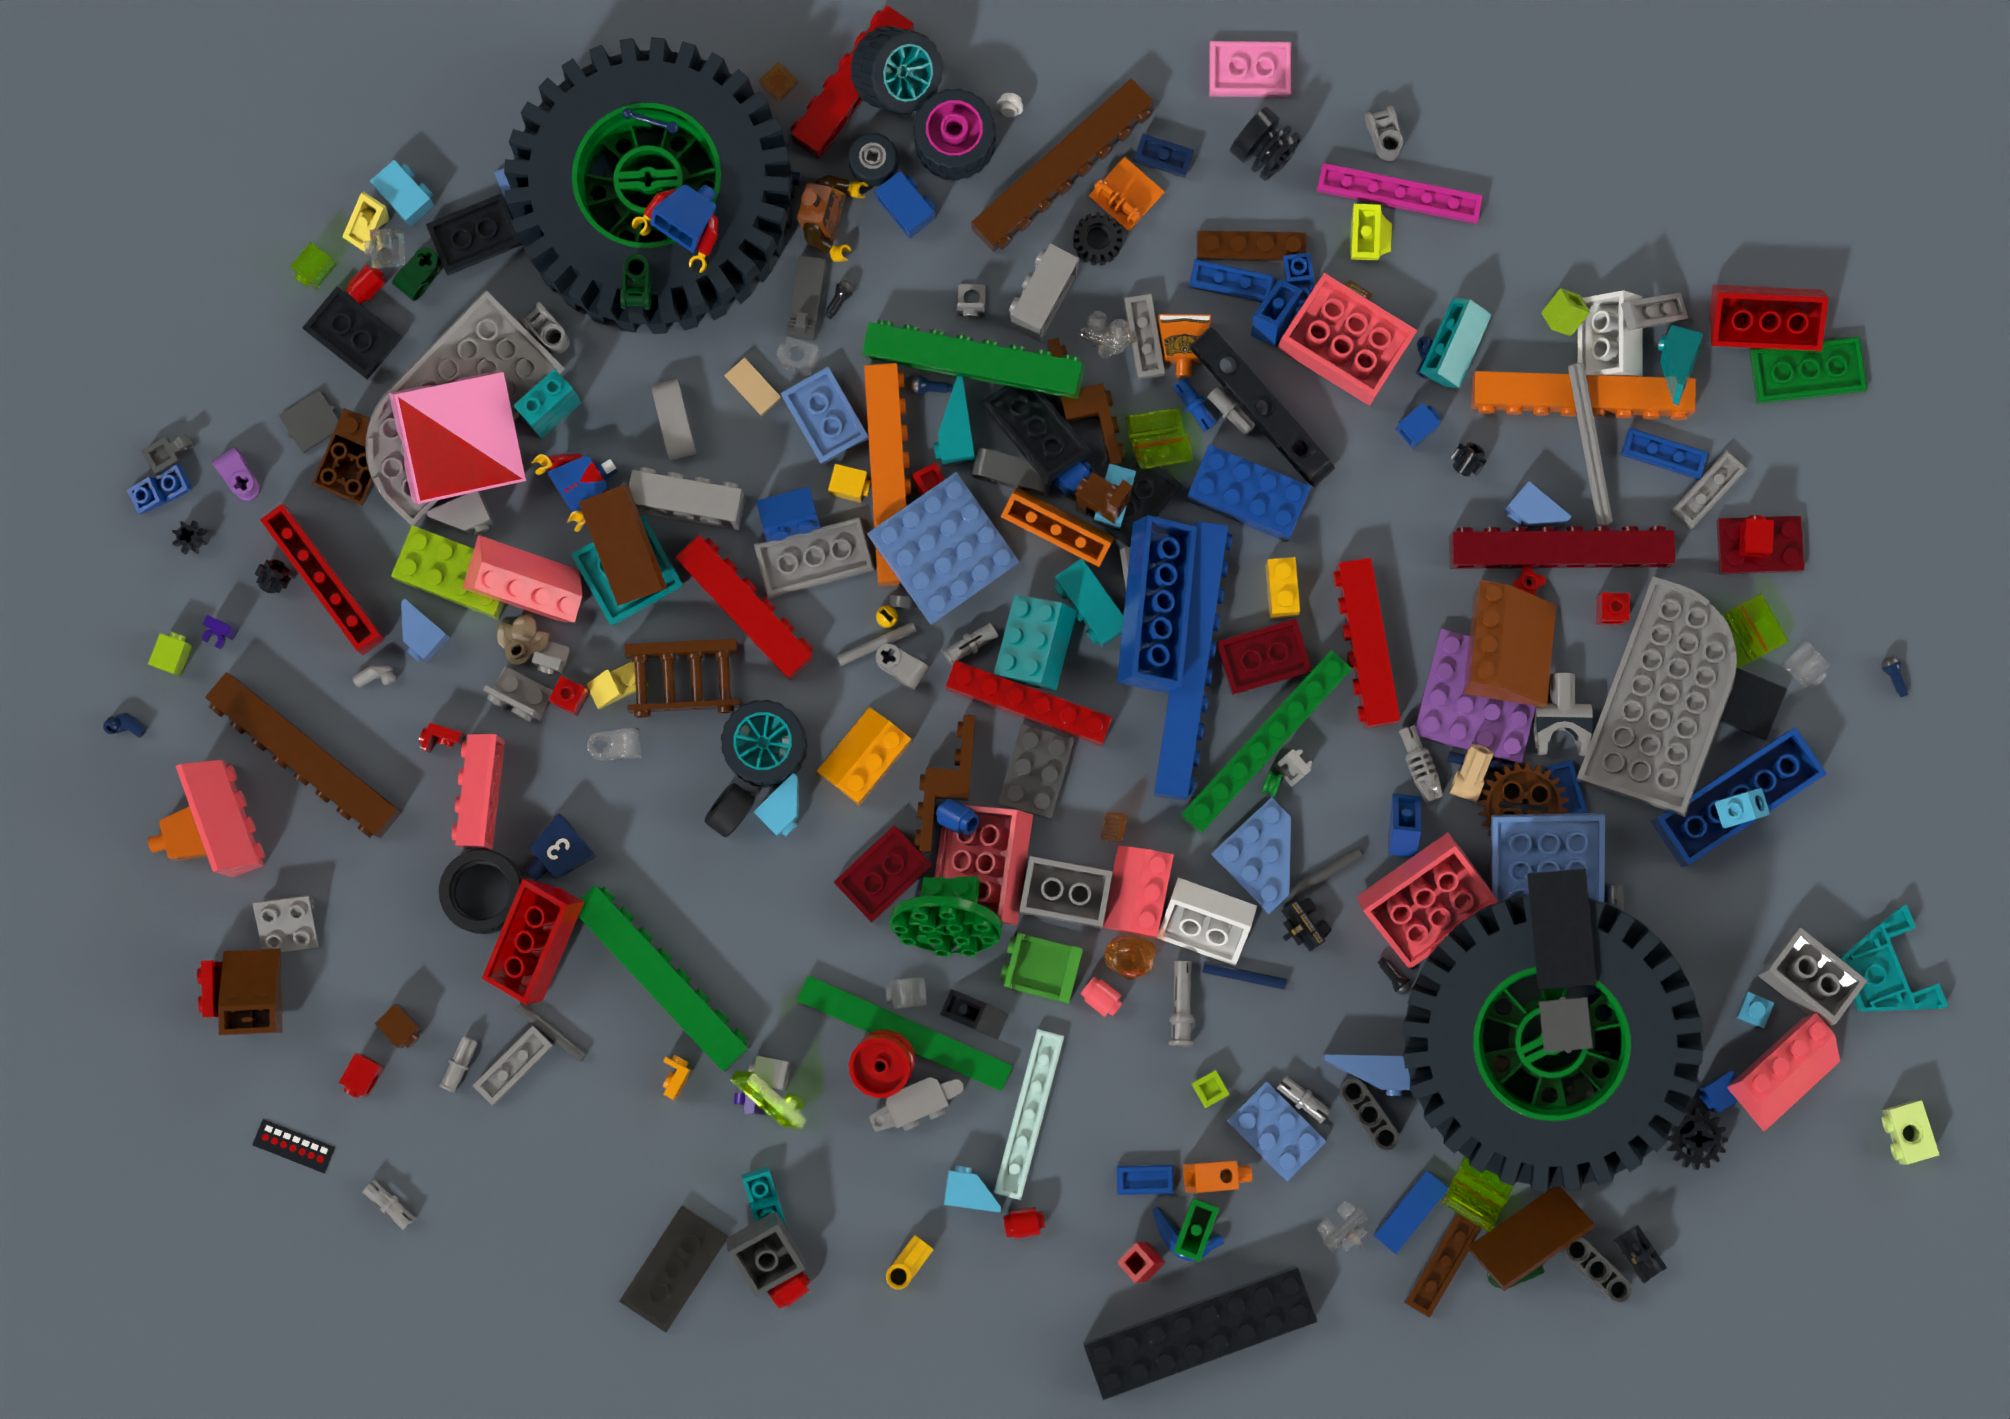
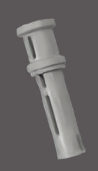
(1181, 1017)

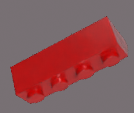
(1767, 317)
(532, 941)

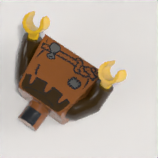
(822, 211)

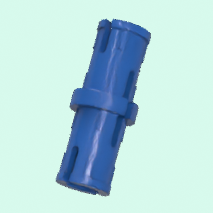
(1195, 404)

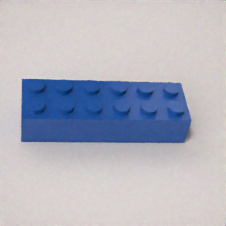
(1157, 604)
(1777, 768)

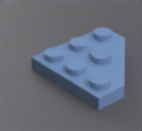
(1260, 856)

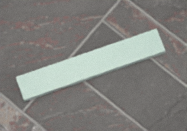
(1028, 1114)

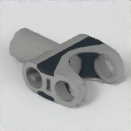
(1563, 715)

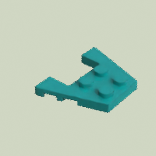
(1878, 964)

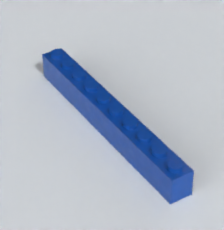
(1187, 703)

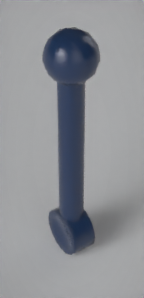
(672, 126)

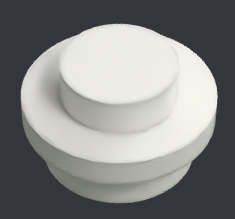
(1009, 105)

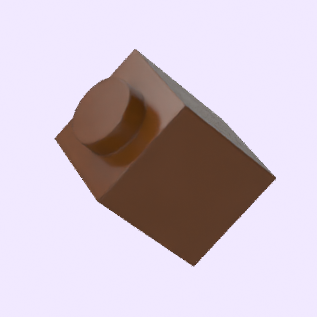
(399, 1027)

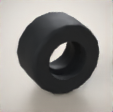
(729, 810)

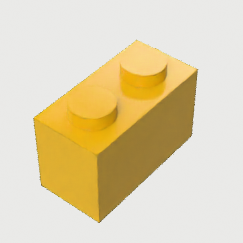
(1282, 587)

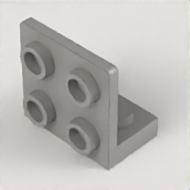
(521, 693)

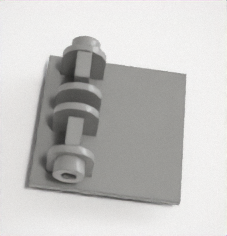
(286, 923)

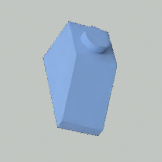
(1535, 509)
(420, 633)

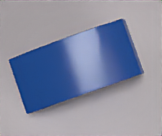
(1299, 272)
(160, 489)

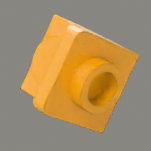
(675, 1082)

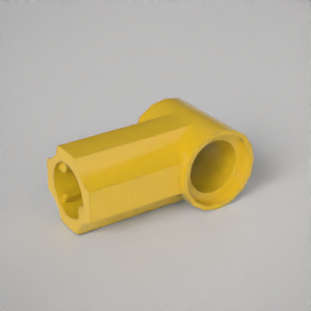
(910, 1260)

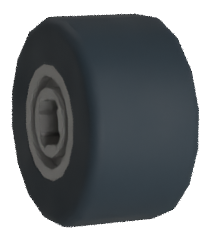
(871, 168)

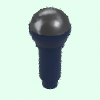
(921, 385)
(1892, 667)

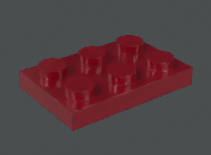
(1786, 554)
(1264, 657)
(883, 874)

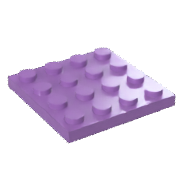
(1466, 719)

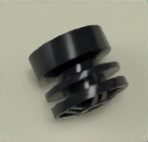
(1265, 143)

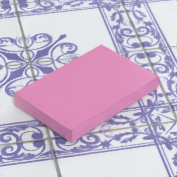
(1249, 69)

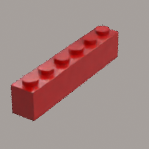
(839, 99)
(322, 579)
(744, 607)
(1367, 643)
(1028, 703)

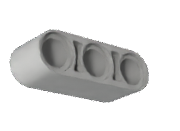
(673, 419)

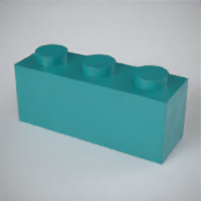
(1455, 343)
(1091, 603)

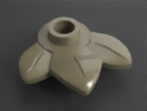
(523, 635)

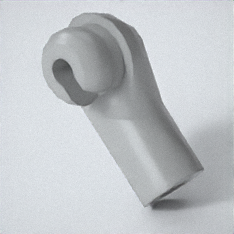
(375, 672)

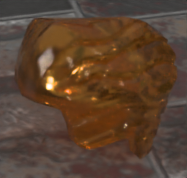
(1130, 956)

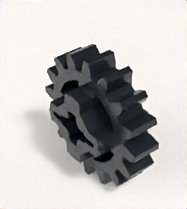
(1695, 1150)

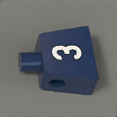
(559, 850)

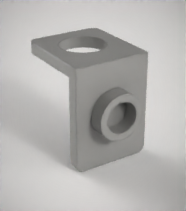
(971, 310)

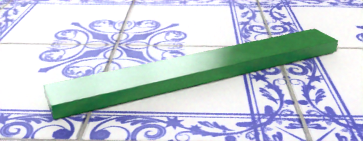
(922, 1039)

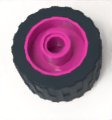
(954, 134)

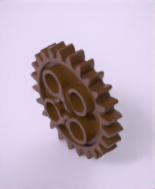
(1525, 782)

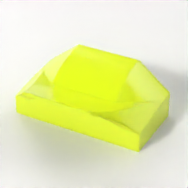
(1369, 232)

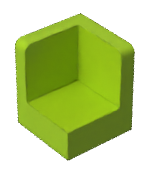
(1565, 312)

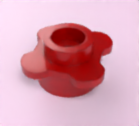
(1528, 574)

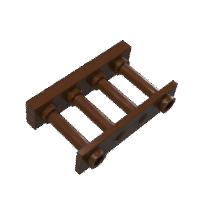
(667, 654)

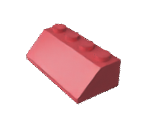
(524, 580)
(479, 791)
(1786, 1070)

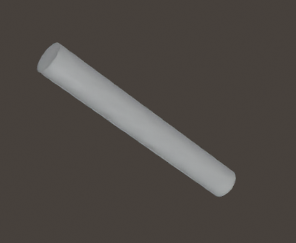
(875, 644)

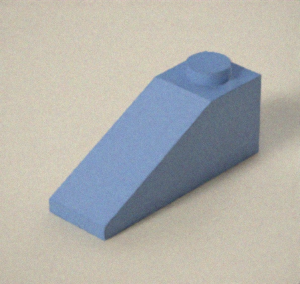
(1376, 1070)

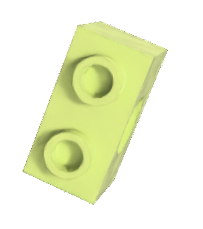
(1922, 1144)

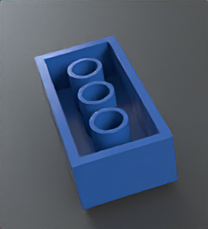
(1248, 493)

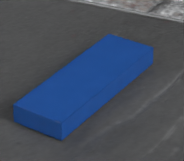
(1230, 281)
(1664, 453)
(1410, 1212)

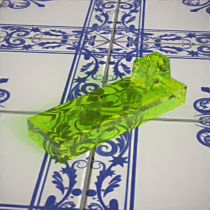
(783, 1111)

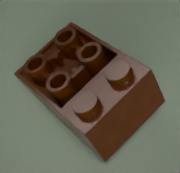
(344, 461)
(250, 992)

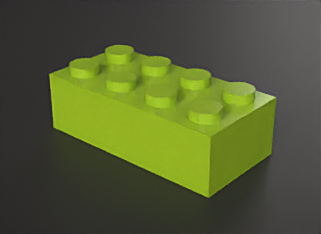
(440, 569)

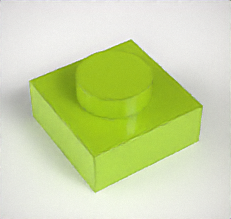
(1210, 1089)

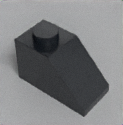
(974, 1014)

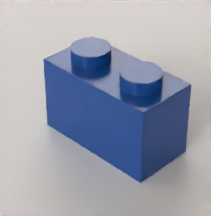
(905, 204)
(788, 514)

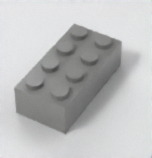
(687, 499)

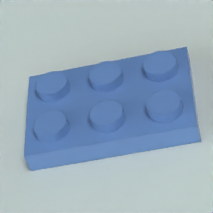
(824, 415)
(1276, 1131)

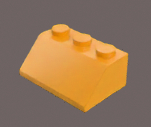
(864, 756)

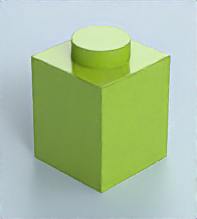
(170, 653)

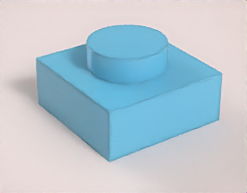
(1755, 1010)

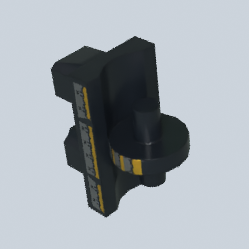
(1301, 926)
(1640, 1254)

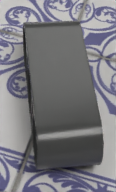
(1008, 472)
(1380, 1122)
(1608, 1276)

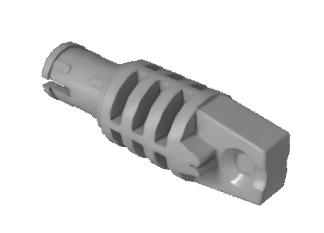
(1421, 765)

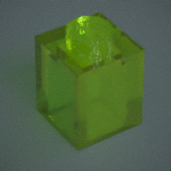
(312, 266)

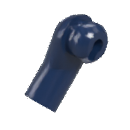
(1423, 345)
(124, 722)

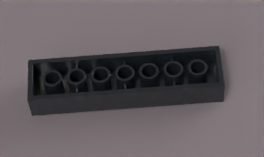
(1200, 1332)

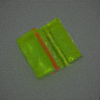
(1159, 438)
(1754, 630)
(1476, 1195)

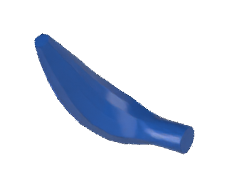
(1170, 1234)

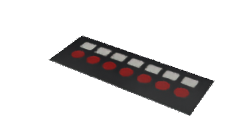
(293, 1146)

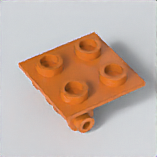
(1126, 194)

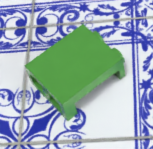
(1041, 967)

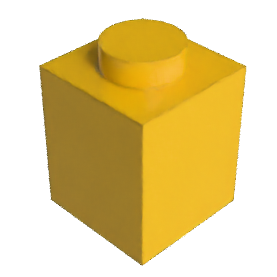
(849, 483)

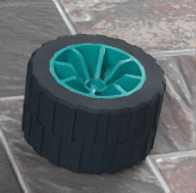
(896, 69)
(763, 743)

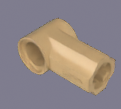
(1470, 779)

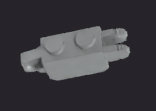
(916, 1102)

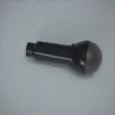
(842, 292)
(1401, 983)

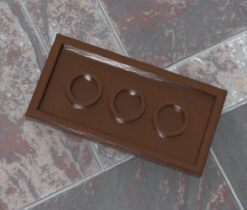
(622, 544)
(1531, 1237)

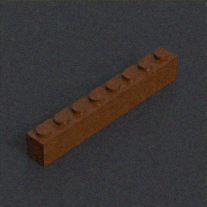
(1062, 165)
(303, 755)

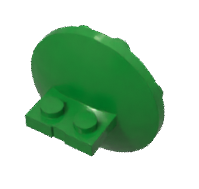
(946, 918)

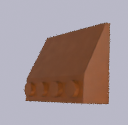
(1509, 645)

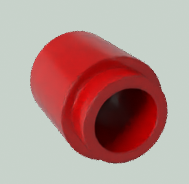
(366, 284)
(1023, 1223)
(790, 1290)

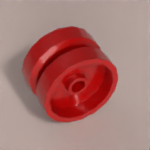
(866, 1062)

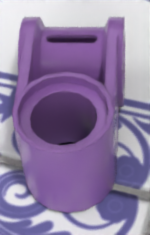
(235, 472)

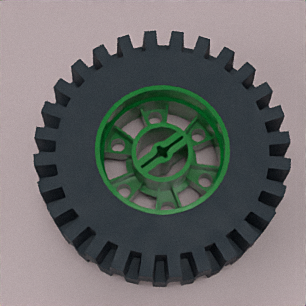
(584, 119)
(1543, 1139)

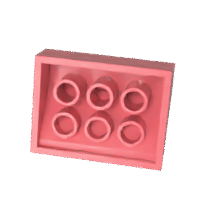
(1346, 339)
(221, 817)
(993, 854)
(1425, 899)

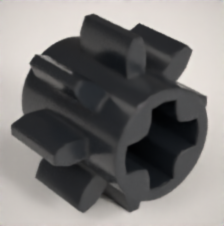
(1468, 459)
(182, 536)
(272, 576)

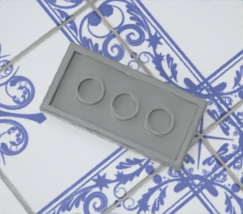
(814, 557)

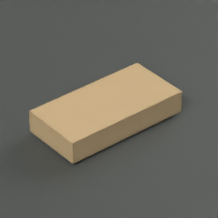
(752, 387)

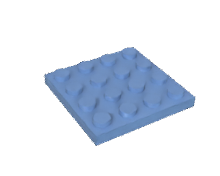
(943, 548)
(1546, 844)

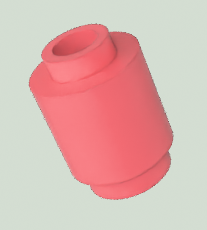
(1102, 997)

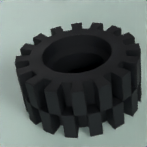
(1102, 223)

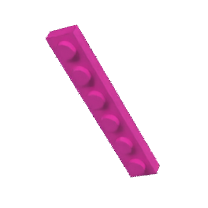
(1399, 193)

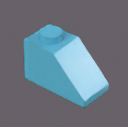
(781, 807)
(969, 1191)

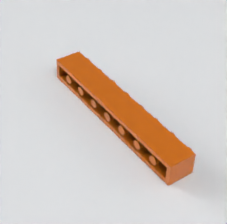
(1554, 393)
(886, 450)

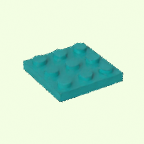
(595, 577)

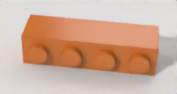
(1057, 526)

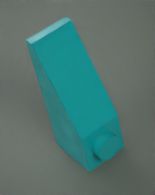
(1678, 358)
(954, 434)

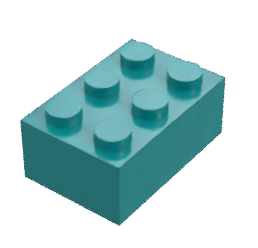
(1035, 642)

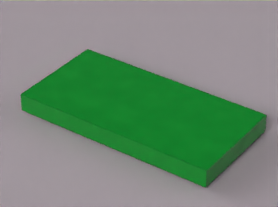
(1808, 374)

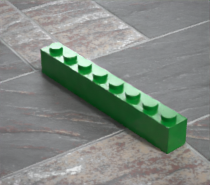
(973, 359)
(1265, 742)
(661, 979)

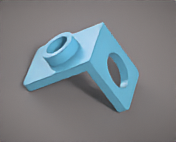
(1741, 808)

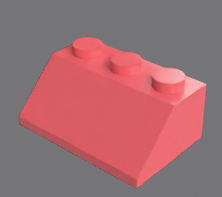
(1137, 891)

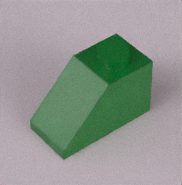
(1196, 1229)

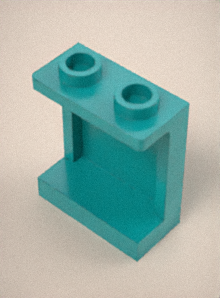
(547, 403)

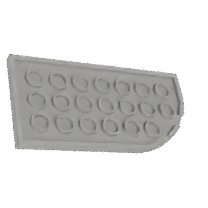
(476, 343)
(1664, 700)

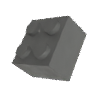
(765, 1253)

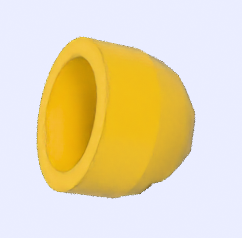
(882, 621)

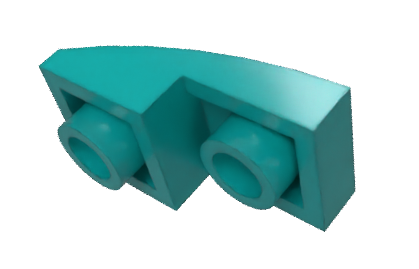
(762, 1193)

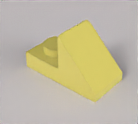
(367, 216)
(613, 685)

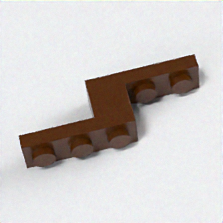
(1092, 404)
(1102, 497)
(945, 784)

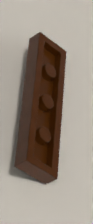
(1249, 245)
(1442, 1265)

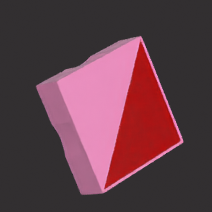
(457, 437)

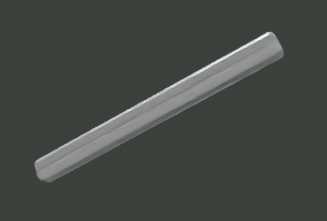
(1590, 443)

